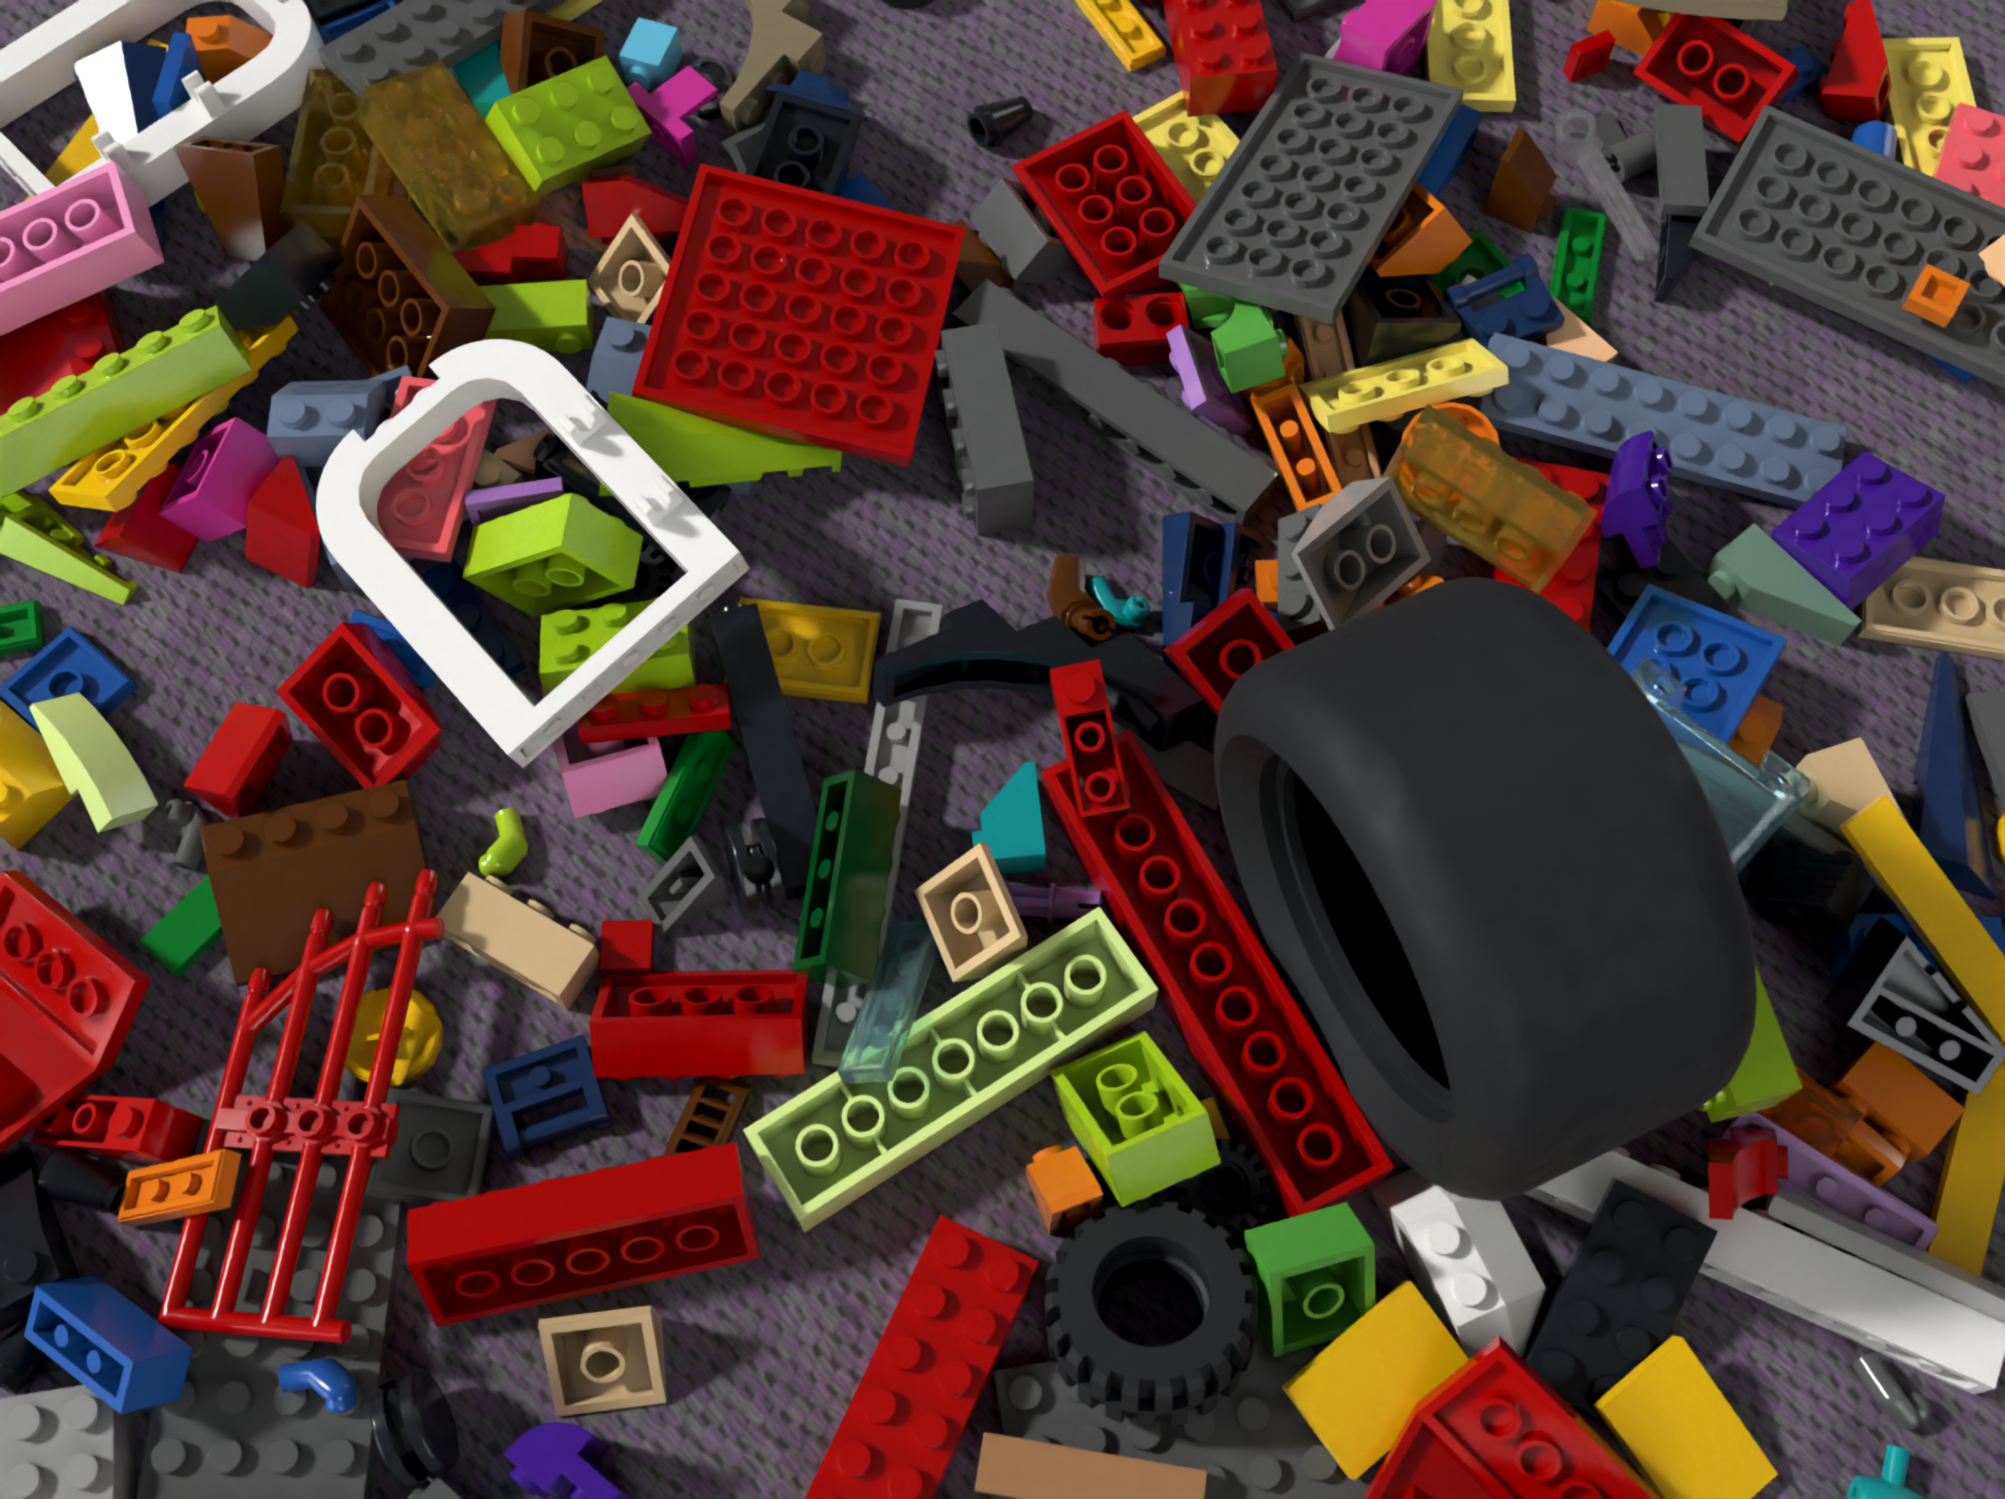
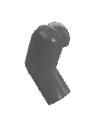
(186, 822)
(1903, 1409)

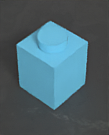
(650, 54)

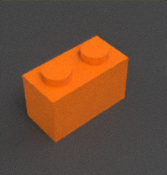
(1897, 1100)

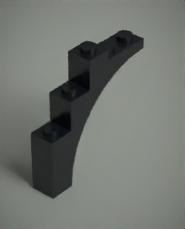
(987, 652)

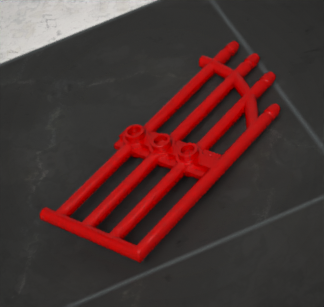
(305, 1125)

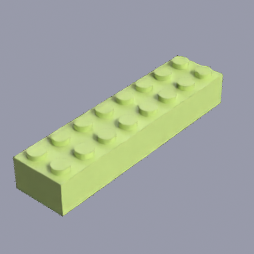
(954, 1068)

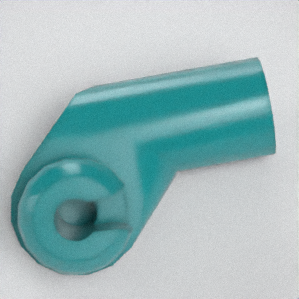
(1127, 613)

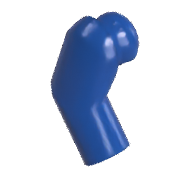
(324, 1376)

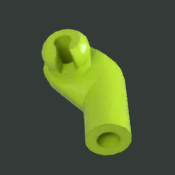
(508, 848)

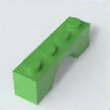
(1245, 337)

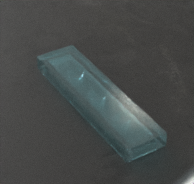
(890, 1005)

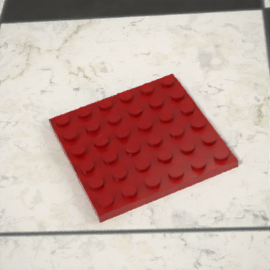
(801, 315)

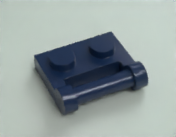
(1519, 316)
(540, 1081)

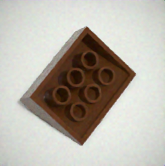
(401, 291)
(306, 857)

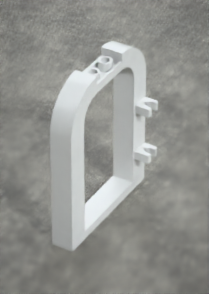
(230, 109)
(527, 374)

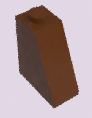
(240, 191)

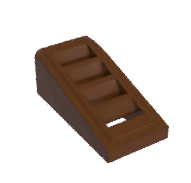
(690, 1115)

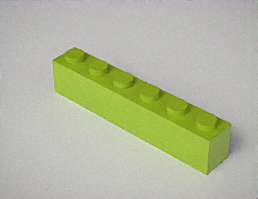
(118, 396)

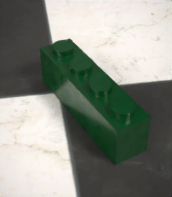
(848, 880)

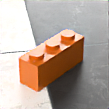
(1296, 447)

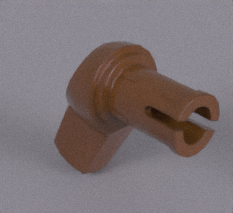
(1073, 604)

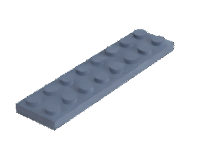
(1708, 433)

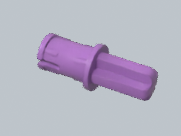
(1052, 902)

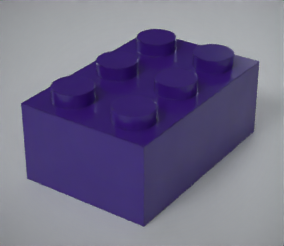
(1861, 527)

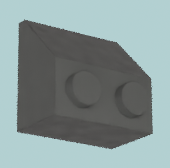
(1021, 235)

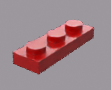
(657, 713)

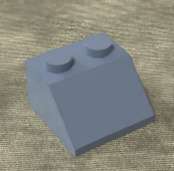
(315, 416)

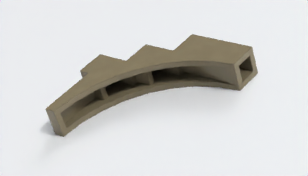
(776, 53)

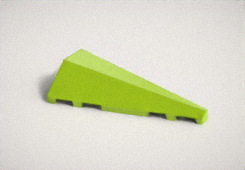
(708, 450)
(46, 541)

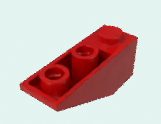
(1859, 69)
(614, 198)
(1089, 738)
(121, 1129)

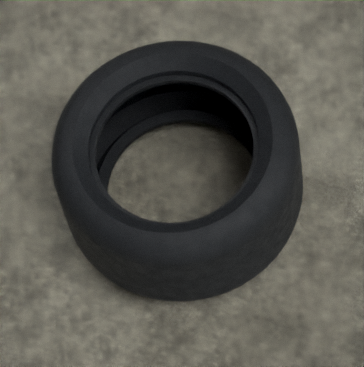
(1487, 883)

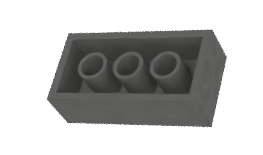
(984, 429)

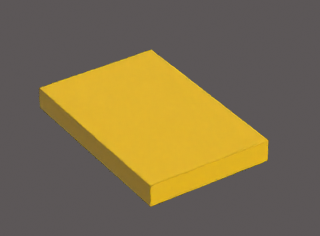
(820, 649)
(1373, 1376)
(1683, 1429)

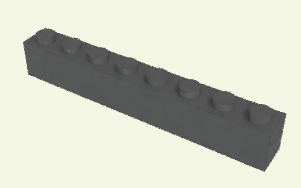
(1122, 409)

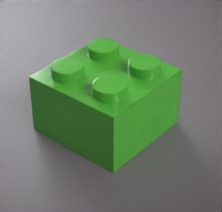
(1311, 1277)

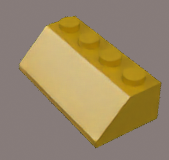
(28, 780)

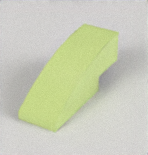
(94, 761)

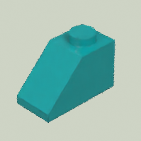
(1014, 825)

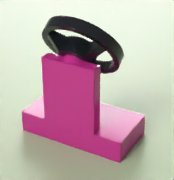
(676, 101)

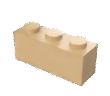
(520, 938)

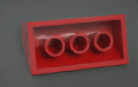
(700, 1024)

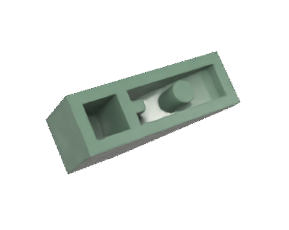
(1773, 585)

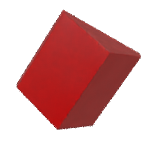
(283, 527)
(144, 534)
(241, 759)

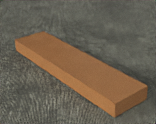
(1051, 1471)

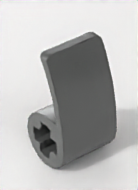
(1625, 155)

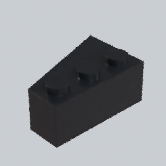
(1910, 1008)

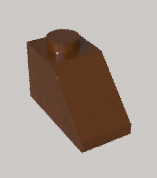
(1522, 185)

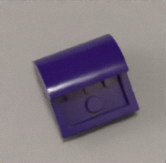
(1639, 497)
(562, 1463)

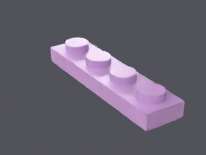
(1842, 1188)

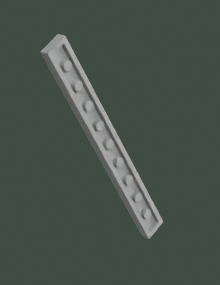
(893, 759)

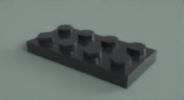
(1617, 1294)

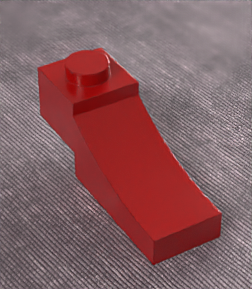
(529, 253)
(1743, 1169)

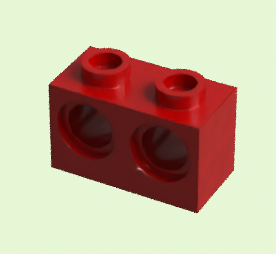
(1139, 316)

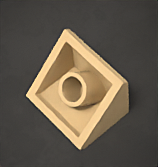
(631, 273)
(604, 1360)

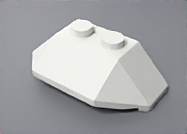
(1464, 1261)

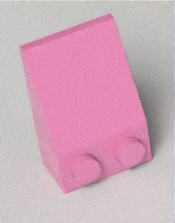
(608, 772)

